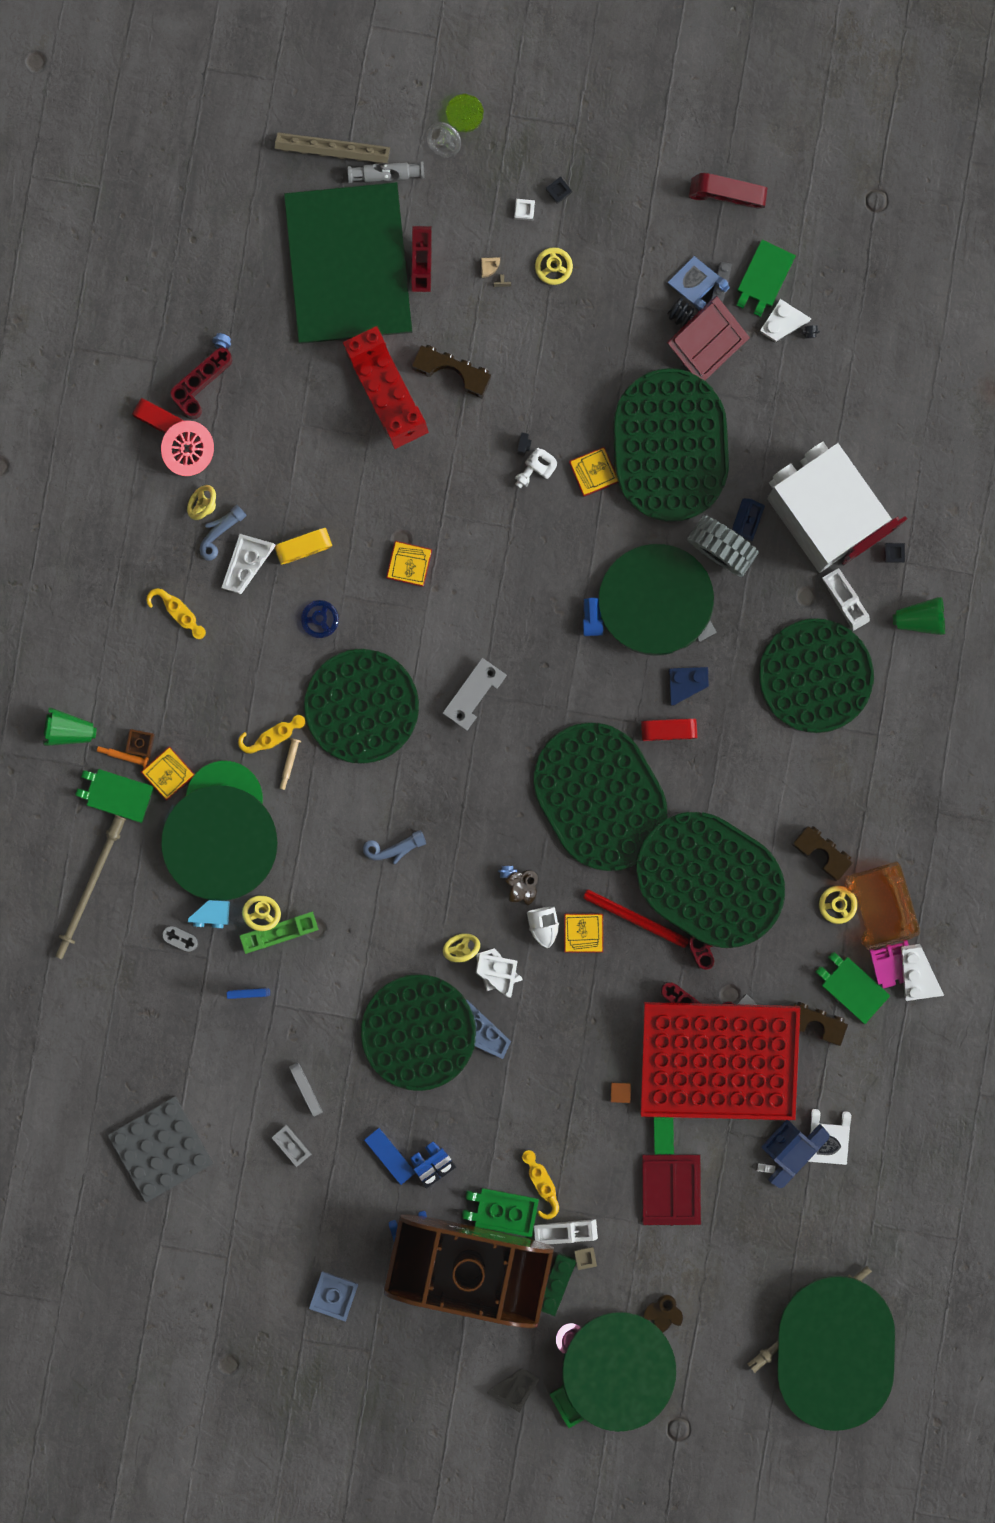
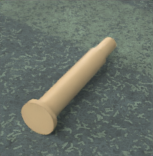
(289, 762)

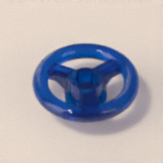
(326, 605)

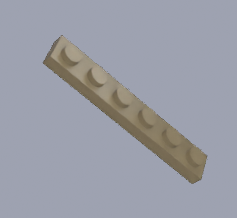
(334, 148)

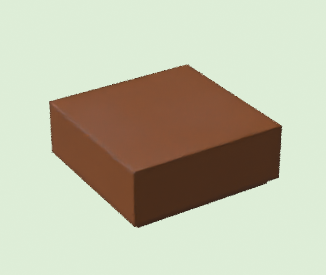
(620, 1092)

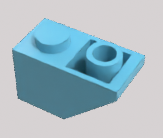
(213, 913)

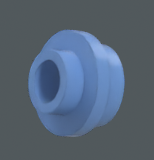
(221, 341)

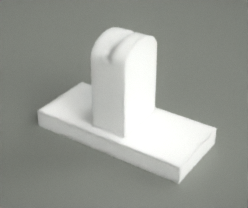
(766, 1168)

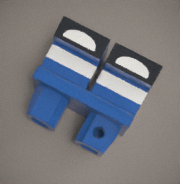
(425, 1169)

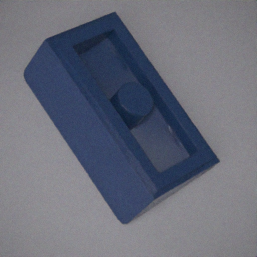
(748, 518)

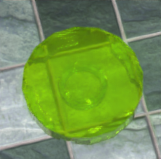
(464, 113)

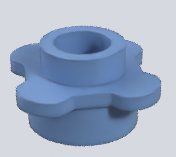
(506, 871)

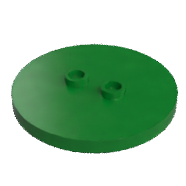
(227, 774)

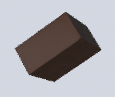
(140, 743)

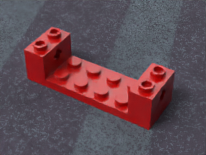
(385, 387)

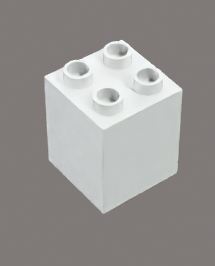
(826, 505)

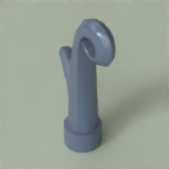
(220, 527)
(398, 850)

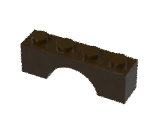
(430, 361)

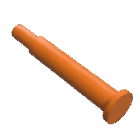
(124, 756)

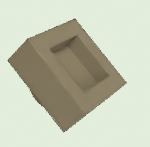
(585, 1258)

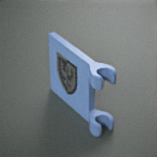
(695, 281)

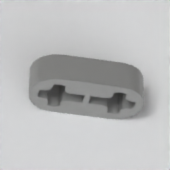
(178, 943)

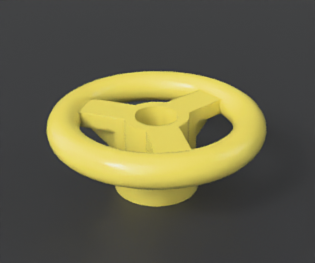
(553, 259)
(203, 505)
(264, 906)
(846, 916)
(461, 950)

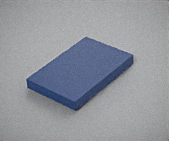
(248, 993)

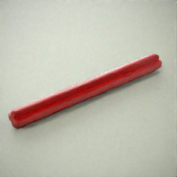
(636, 918)

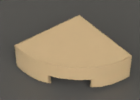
(489, 266)

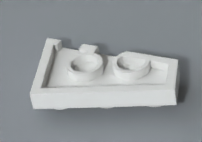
(245, 562)
(918, 975)

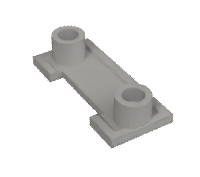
(472, 693)

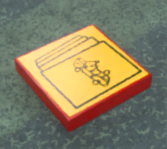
(593, 471)
(409, 564)
(168, 773)
(583, 932)

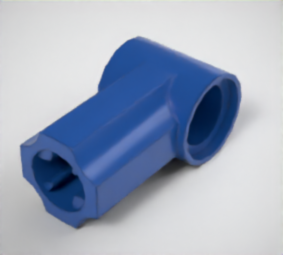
(592, 623)

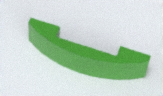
(281, 932)

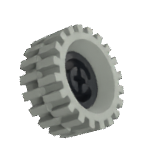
(723, 545)

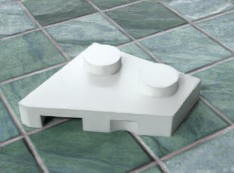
(497, 972)

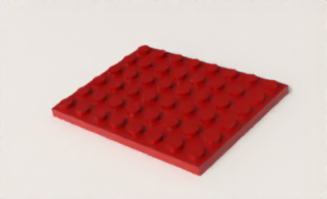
(720, 1061)

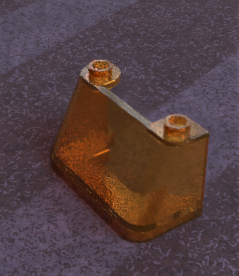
(884, 905)

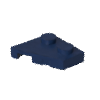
(687, 682)

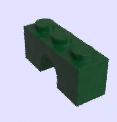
(557, 1283)

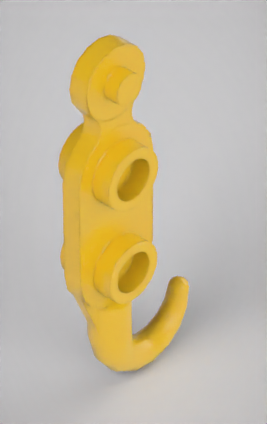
(178, 611)
(272, 736)
(542, 1183)

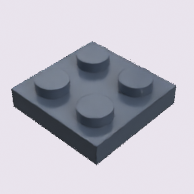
(333, 1296)

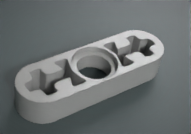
(305, 1089)

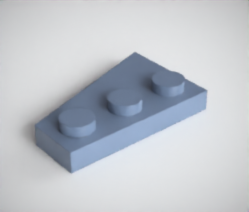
(488, 1035)

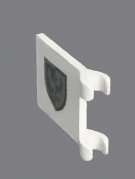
(836, 1148)

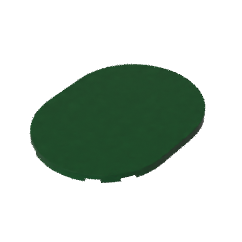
(670, 445)
(598, 795)
(710, 880)
(836, 1353)

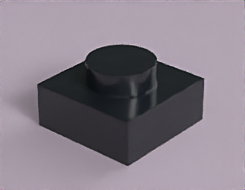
(558, 190)
(524, 444)
(894, 552)

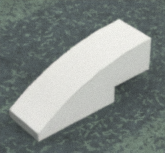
(846, 599)
(566, 1232)

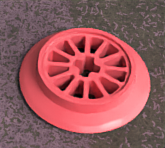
(203, 458)

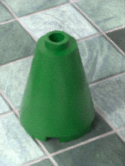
(922, 617)
(66, 729)

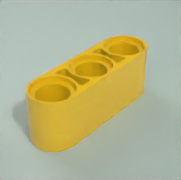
(303, 546)

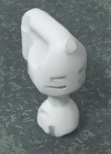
(534, 465)

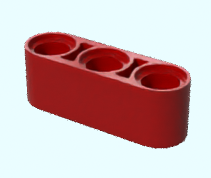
(155, 416)
(669, 729)

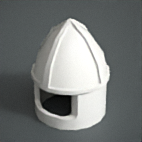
(543, 925)

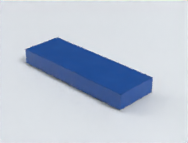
(390, 1156)

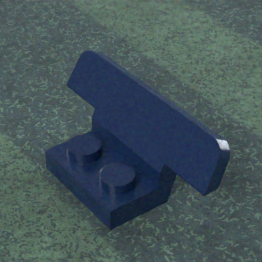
(792, 1150)

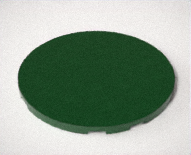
(656, 599)
(816, 675)
(361, 706)
(219, 843)
(418, 1032)
(619, 1371)

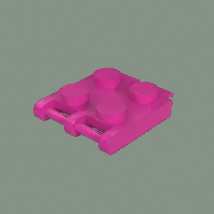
(888, 964)

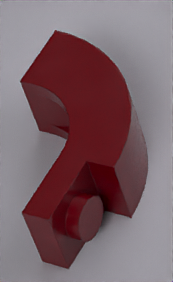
(421, 258)

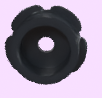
(810, 331)

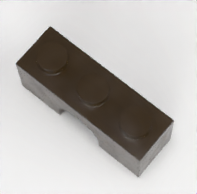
(836, 863)
(833, 1028)

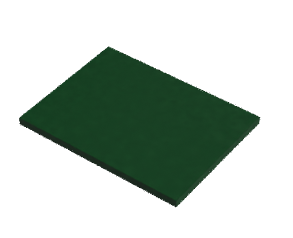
(348, 262)

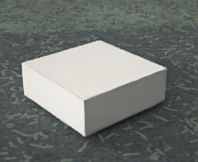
(524, 209)

